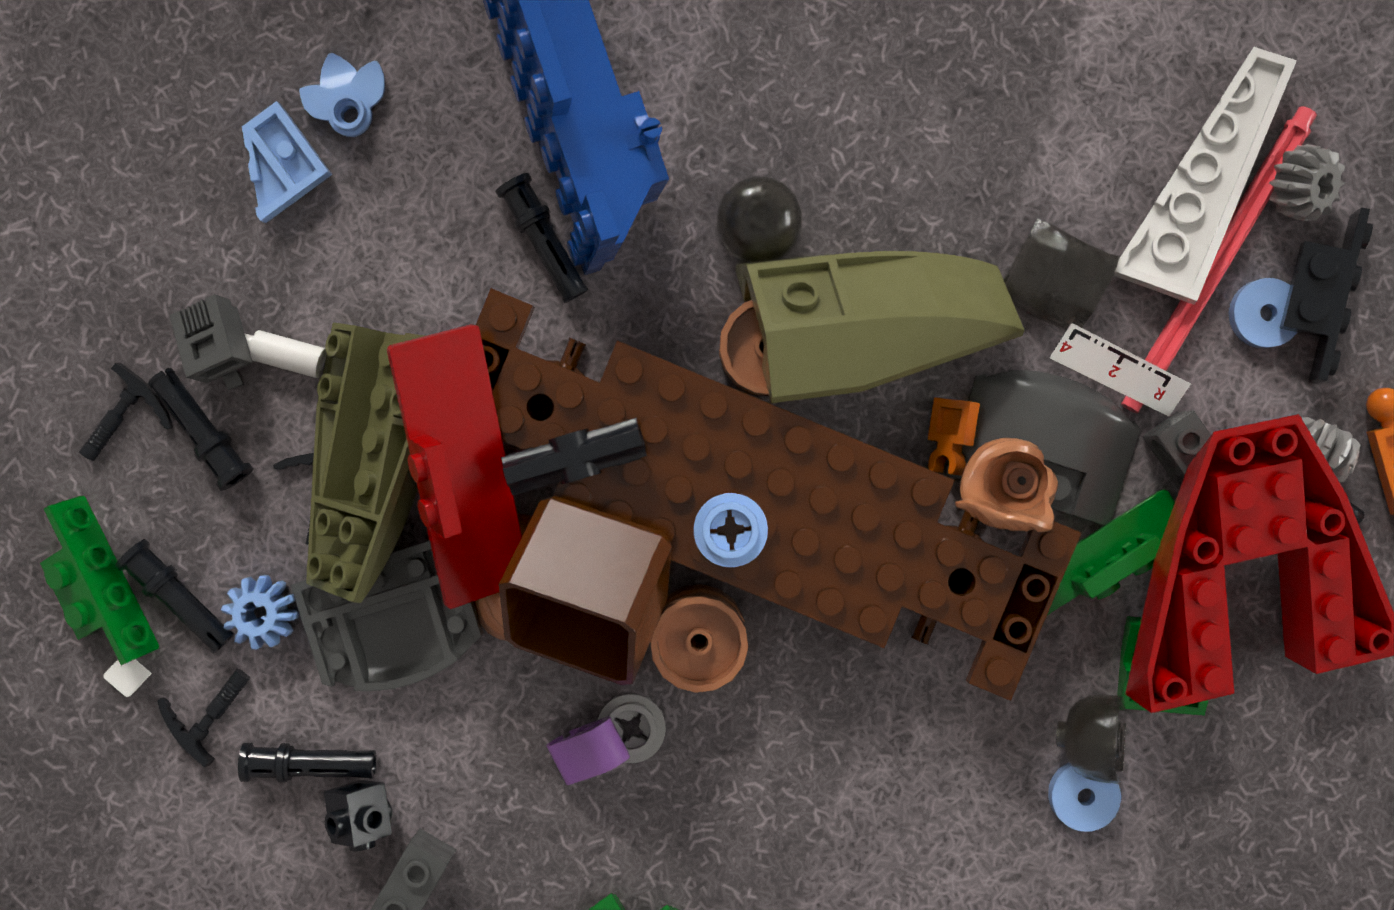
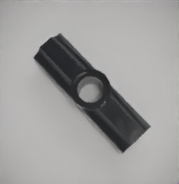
(574, 456)

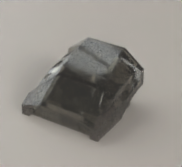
(1059, 276)

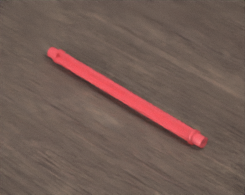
(1241, 223)

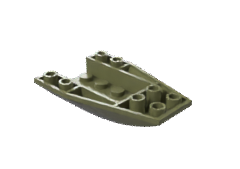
(871, 317)
(358, 464)

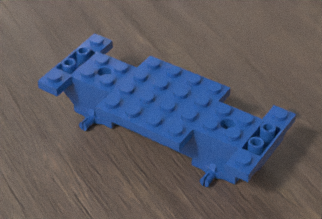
(586, 130)

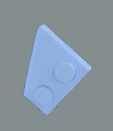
(280, 161)

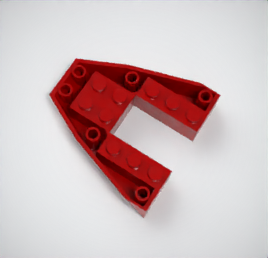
(1244, 499)

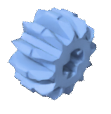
(265, 628)

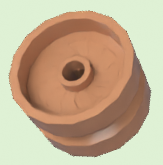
(741, 351)
(703, 664)

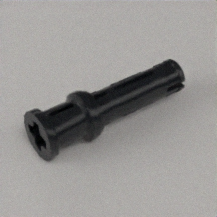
(533, 219)
(210, 445)
(161, 582)
(289, 762)

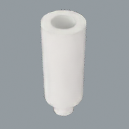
(286, 353)

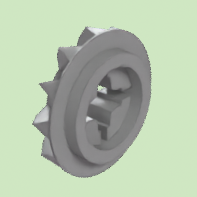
(651, 723)

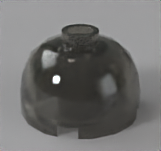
(759, 219)
(1094, 737)

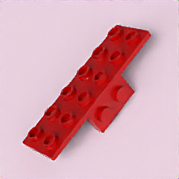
(456, 460)

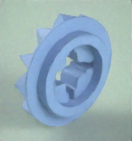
(747, 544)

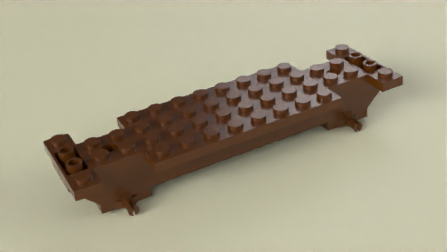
(844, 520)

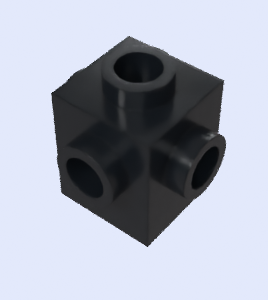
(358, 814)

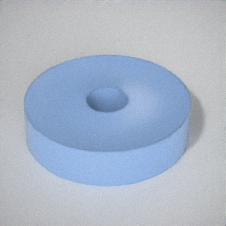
(1246, 316)
(1087, 815)

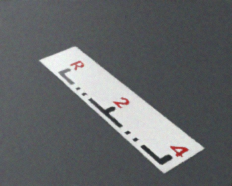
(1119, 369)

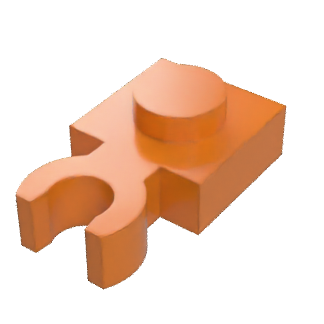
(952, 426)

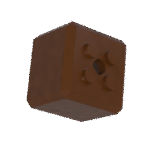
(586, 589)

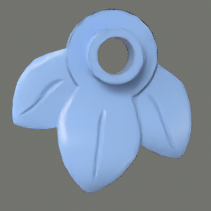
(342, 90)

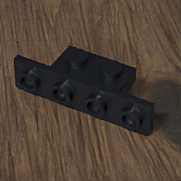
(1321, 292)

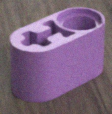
(588, 751)

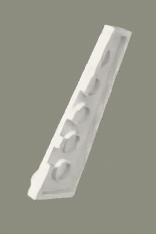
(1194, 209)

